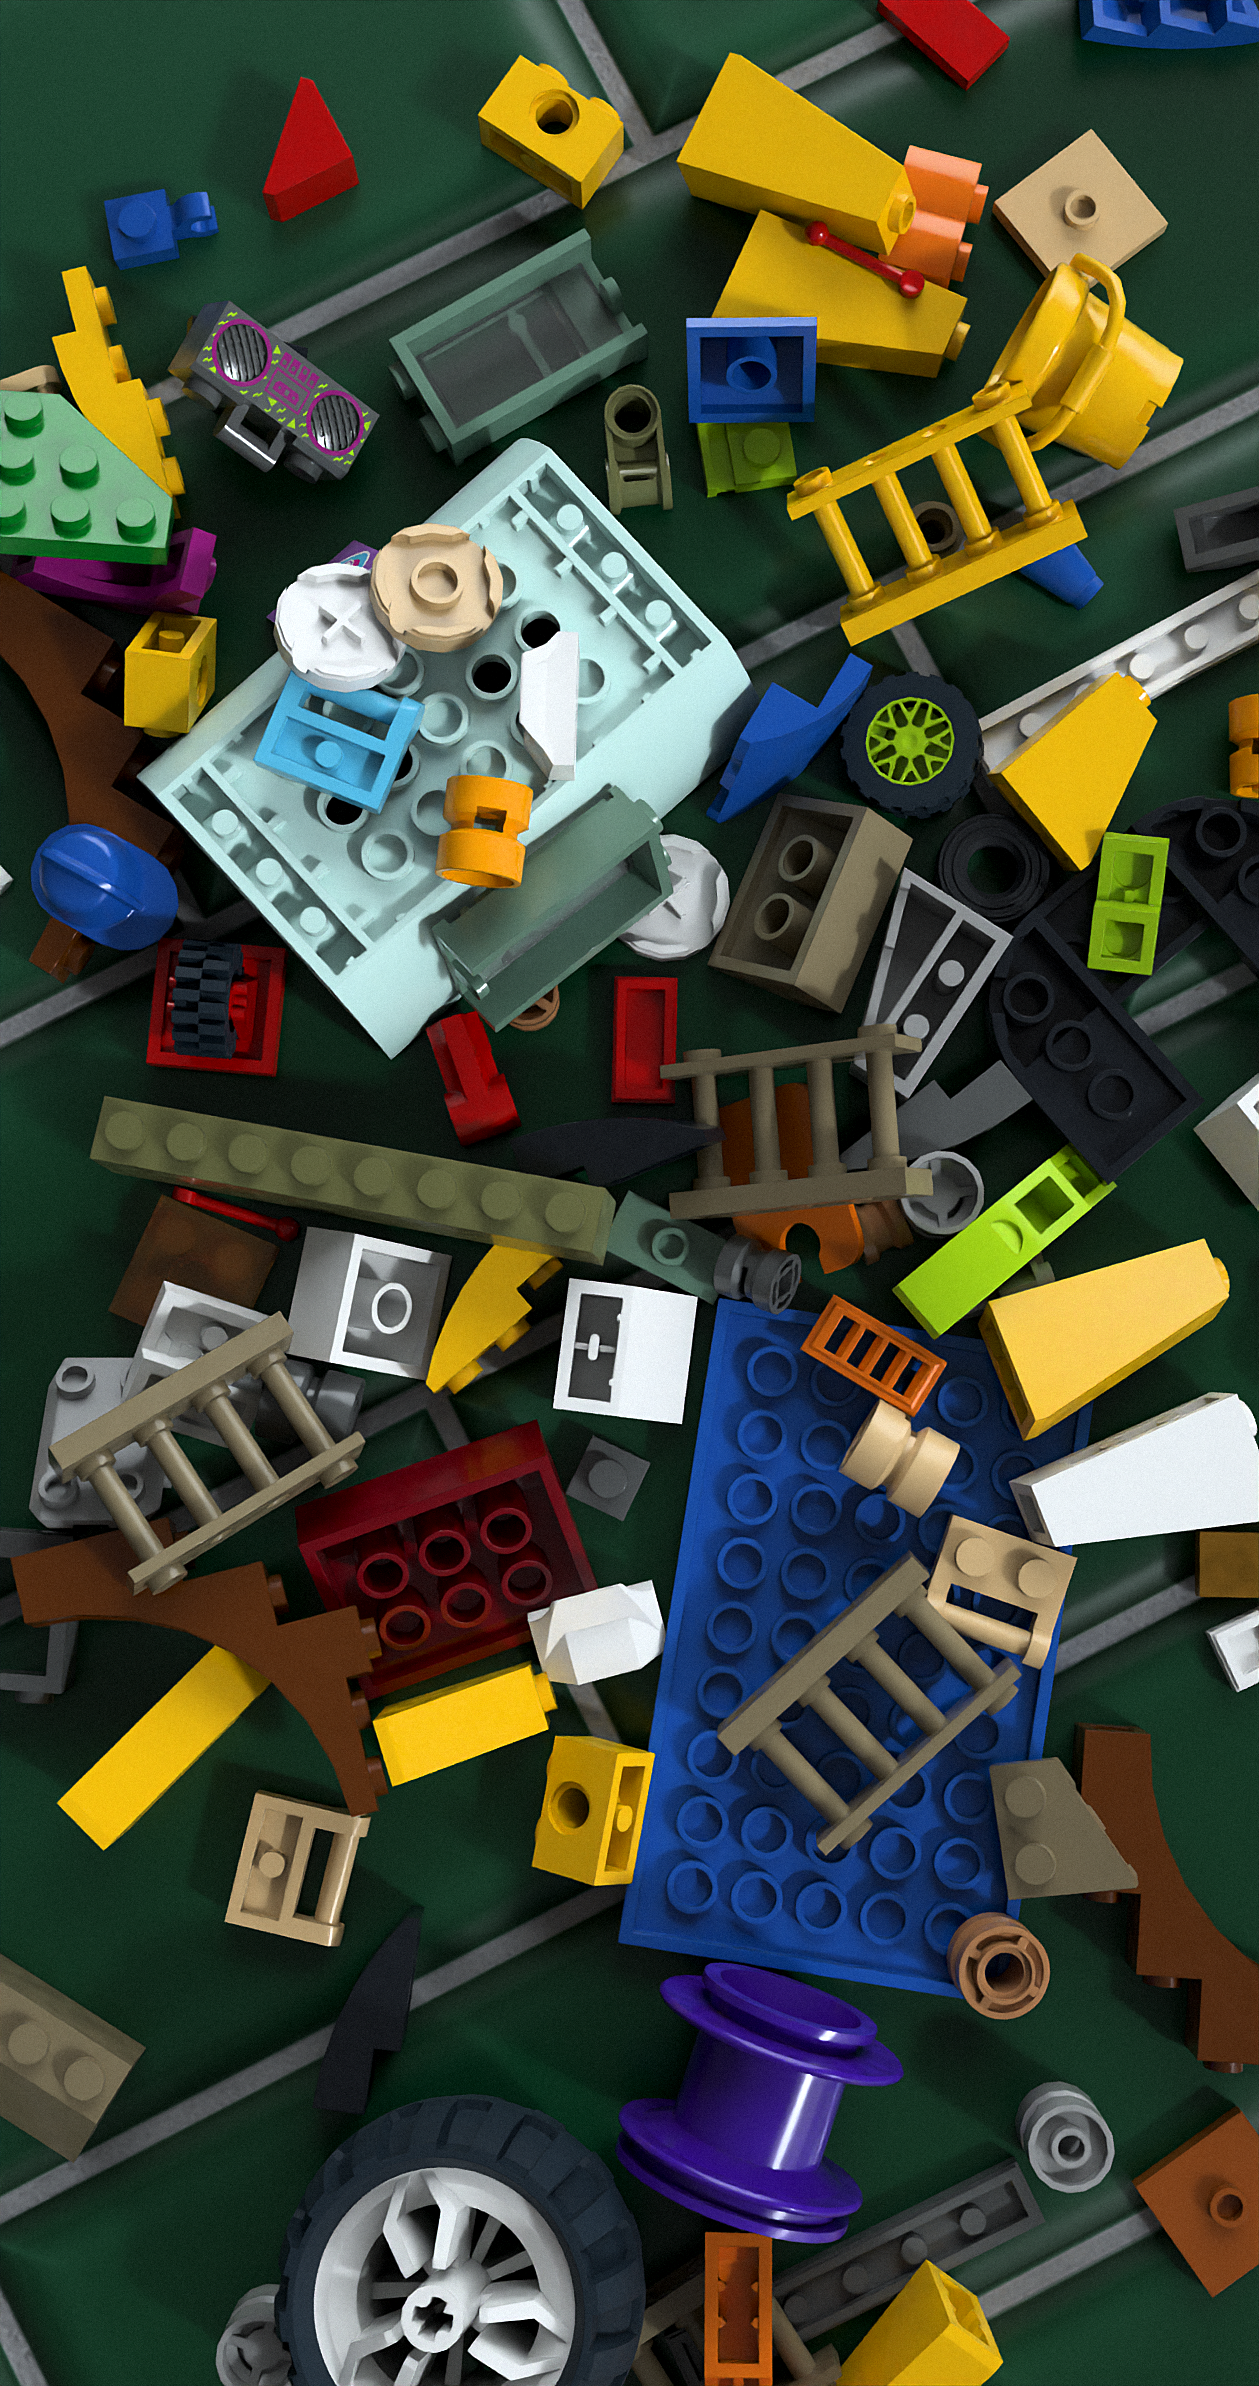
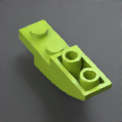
(1000, 1241)

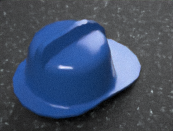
(104, 887)

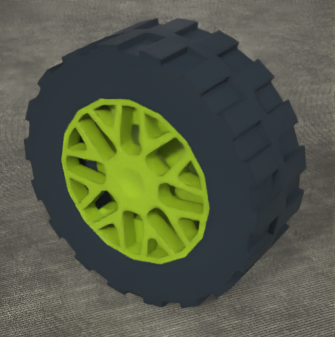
(912, 745)

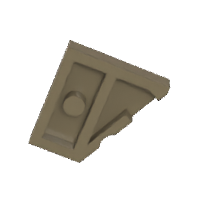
(1051, 1835)

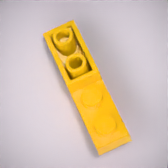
(104, 386)
(487, 1314)

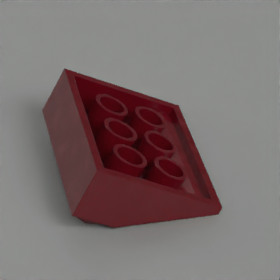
(448, 1554)

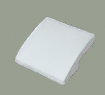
(181, 1331)

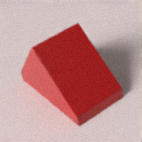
(310, 158)

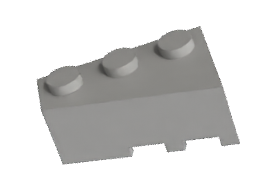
(927, 973)

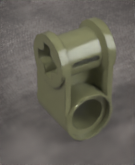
(636, 461)

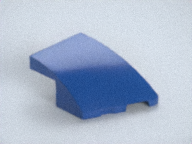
(1170, 23)
(785, 740)

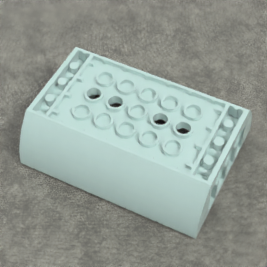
(360, 898)

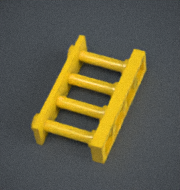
(987, 551)

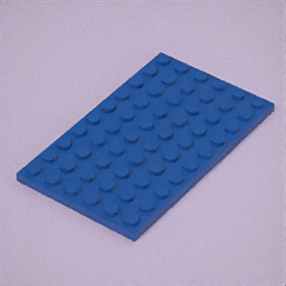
(763, 1566)

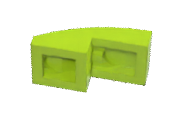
(1128, 903)

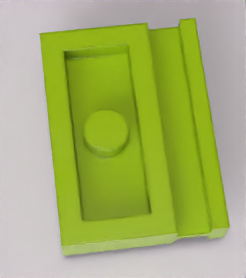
(745, 456)

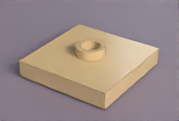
(1079, 206)

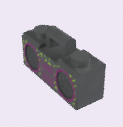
(259, 377)

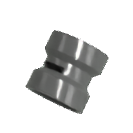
(756, 1273)

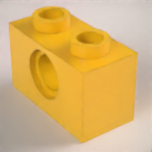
(564, 162)
(169, 673)
(615, 1783)

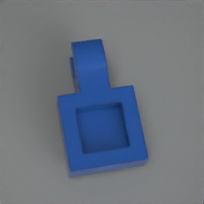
(147, 227)

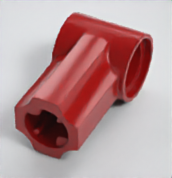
(475, 1090)

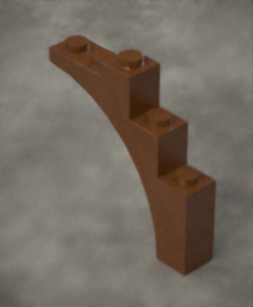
(67, 673)
(239, 1613)
(1165, 1924)

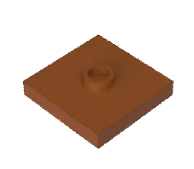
(1210, 2199)

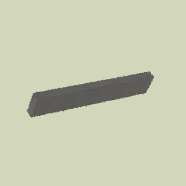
(887, 2255)

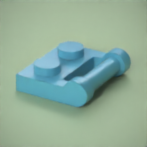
(335, 755)

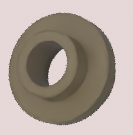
(946, 520)

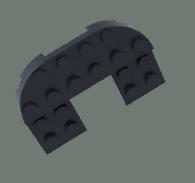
(1064, 1022)

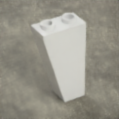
(1154, 1478)

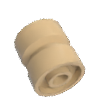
(899, 1458)

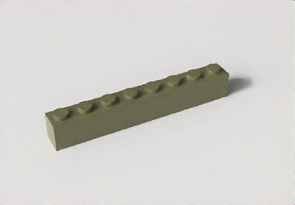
(355, 1180)

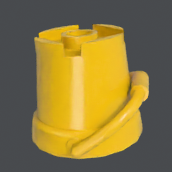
(1085, 367)

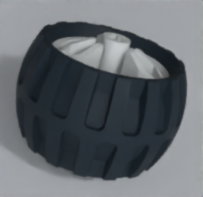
(459, 2284)

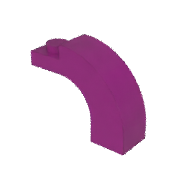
(129, 586)

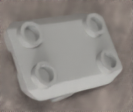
(76, 1397)

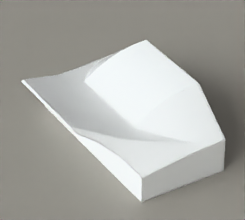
(551, 704)
(598, 1633)

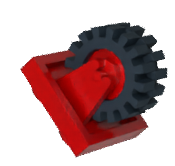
(217, 1006)

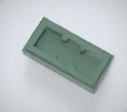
(666, 1246)

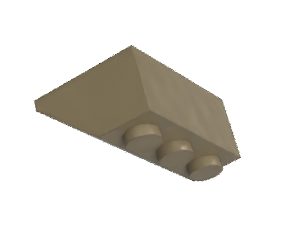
(811, 900)
(57, 2062)

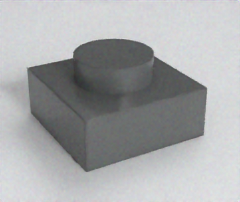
(608, 1478)

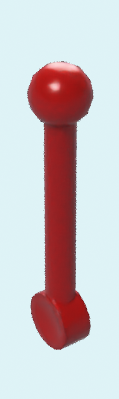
(909, 283)
(285, 1227)

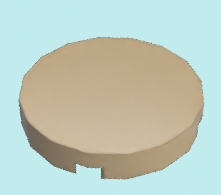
(435, 588)

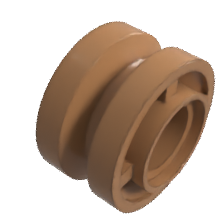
(1014, 1990)

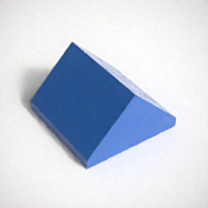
(751, 369)

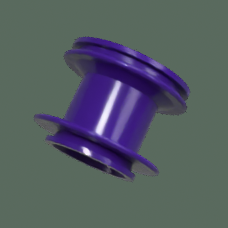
(757, 2104)

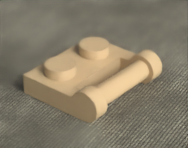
(1004, 1570)
(276, 1863)

